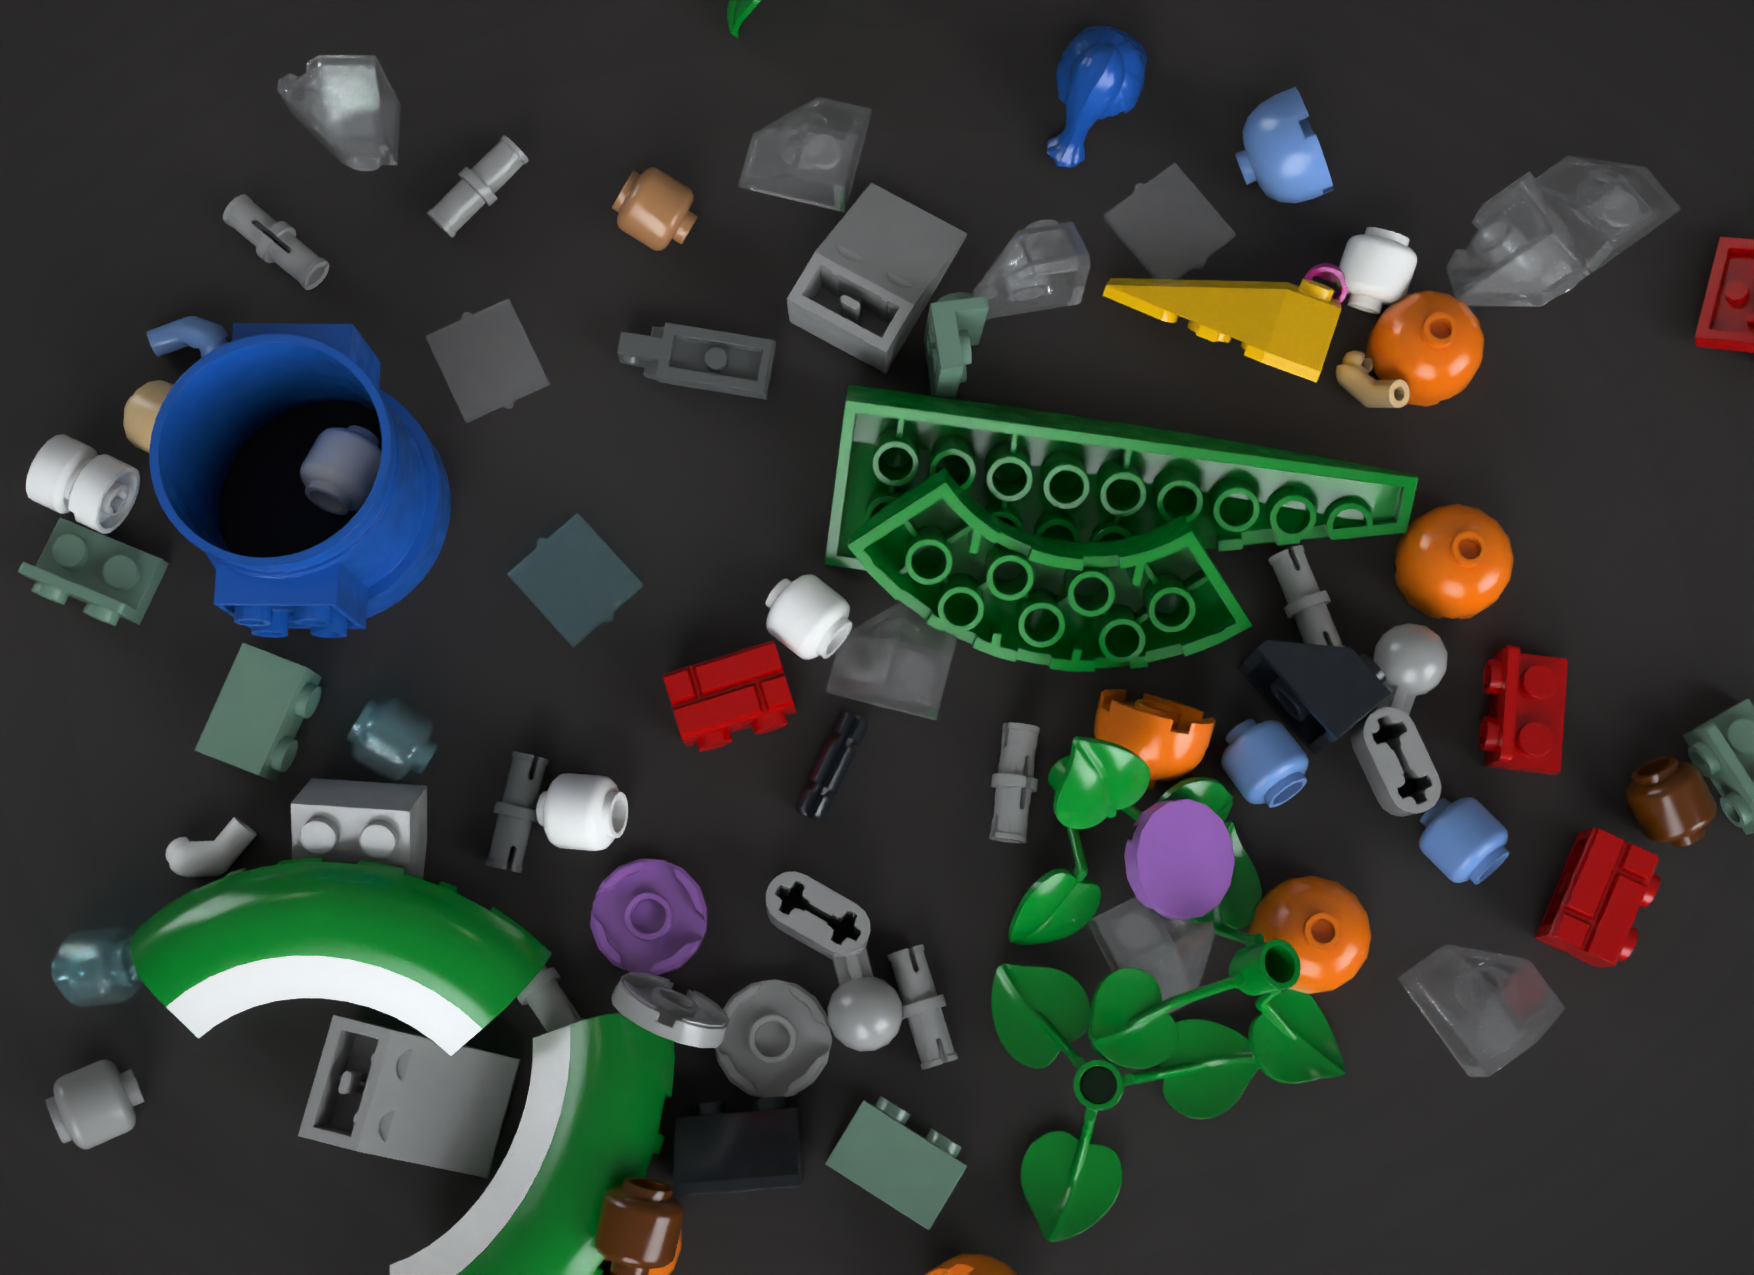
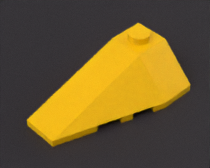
(1273, 320)

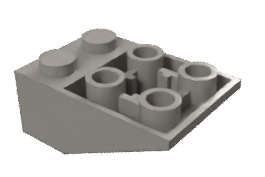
(874, 276)
(361, 822)
(409, 1098)

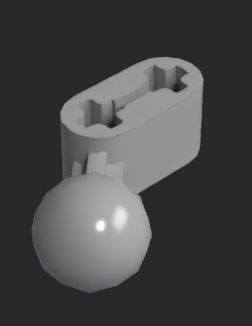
(1413, 666)
(864, 1008)

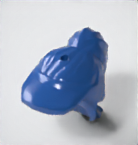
(1095, 79)

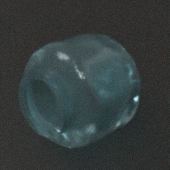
(392, 738)
(96, 967)

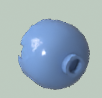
(1283, 151)

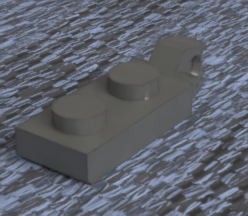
(702, 359)

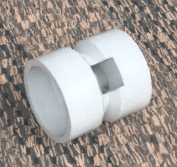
(76, 479)

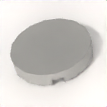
(670, 1014)
(774, 1039)

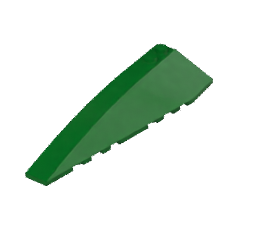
(1099, 477)

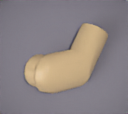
(1367, 390)

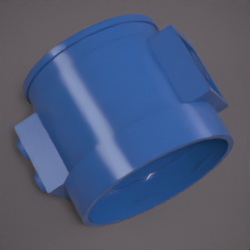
(367, 561)

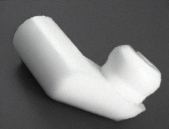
(209, 857)

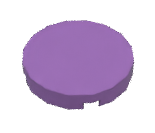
(1179, 859)
(649, 917)

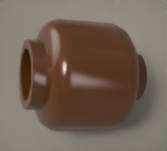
(1670, 801)
(639, 1226)

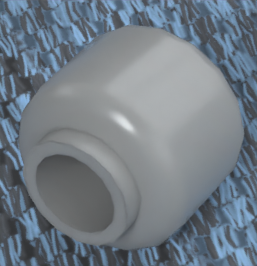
(94, 1104)

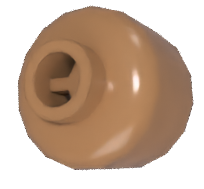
(655, 209)

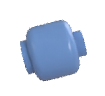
(1264, 762)
(1463, 840)

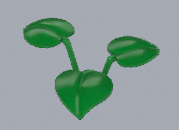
(1087, 789)
(1287, 1039)
(1069, 1178)

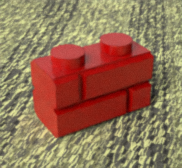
(730, 696)
(1599, 899)

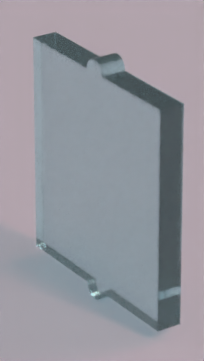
(575, 580)

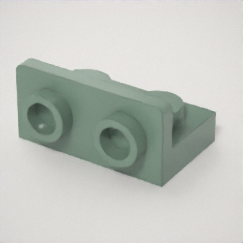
(949, 333)
(98, 571)
(1725, 754)

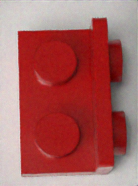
(1729, 300)
(1524, 711)

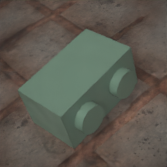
(260, 713)
(897, 1162)

